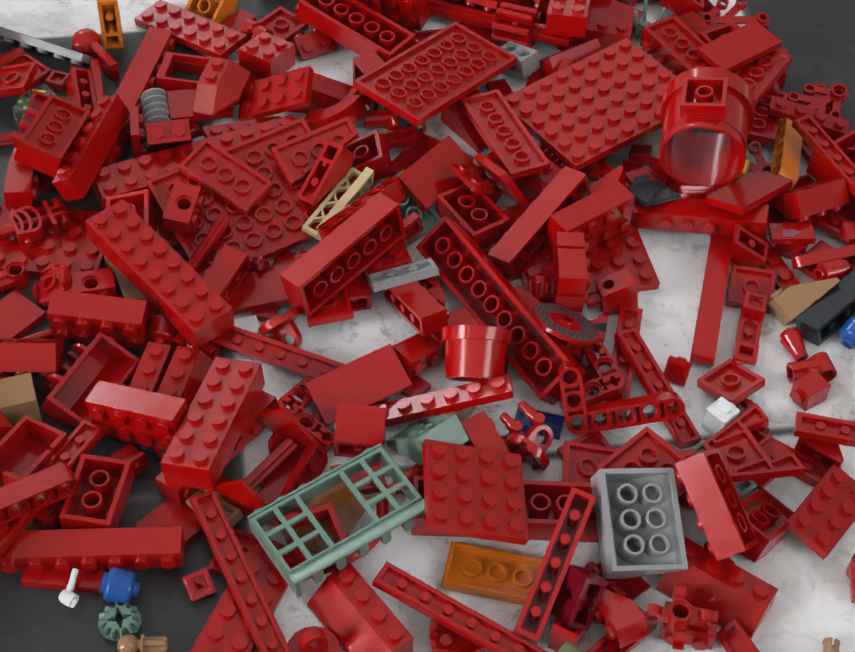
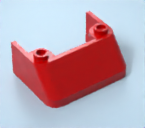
(299, 468)

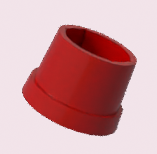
(474, 351)

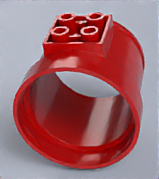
(705, 100)

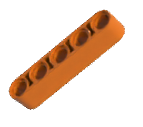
(786, 152)

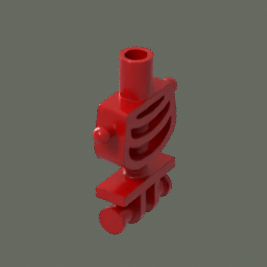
(29, 217)

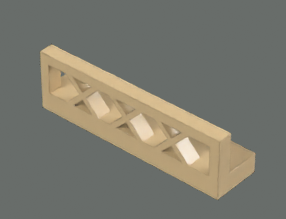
(353, 192)

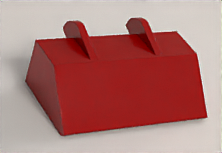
(100, 361)

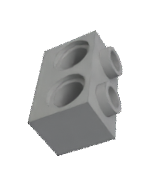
(527, 59)

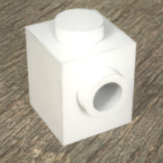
(719, 415)

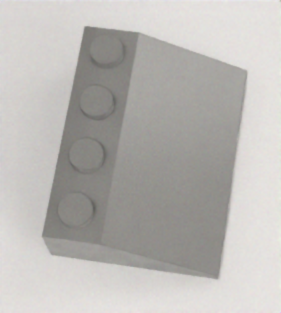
(638, 522)

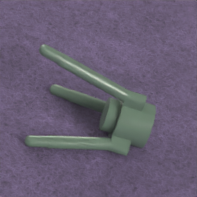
(639, 27)

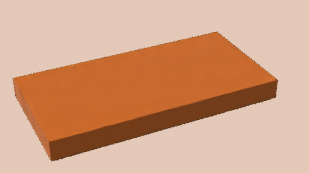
(489, 573)

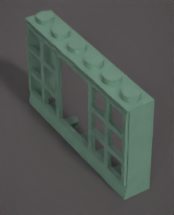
(358, 541)

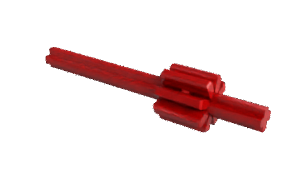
(508, 23)

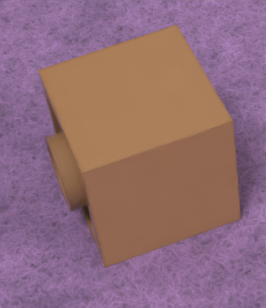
(18, 398)

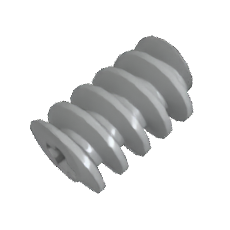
(154, 106)

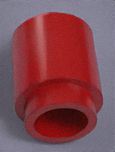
(832, 269)

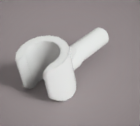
(67, 595)

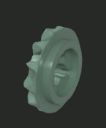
(109, 627)

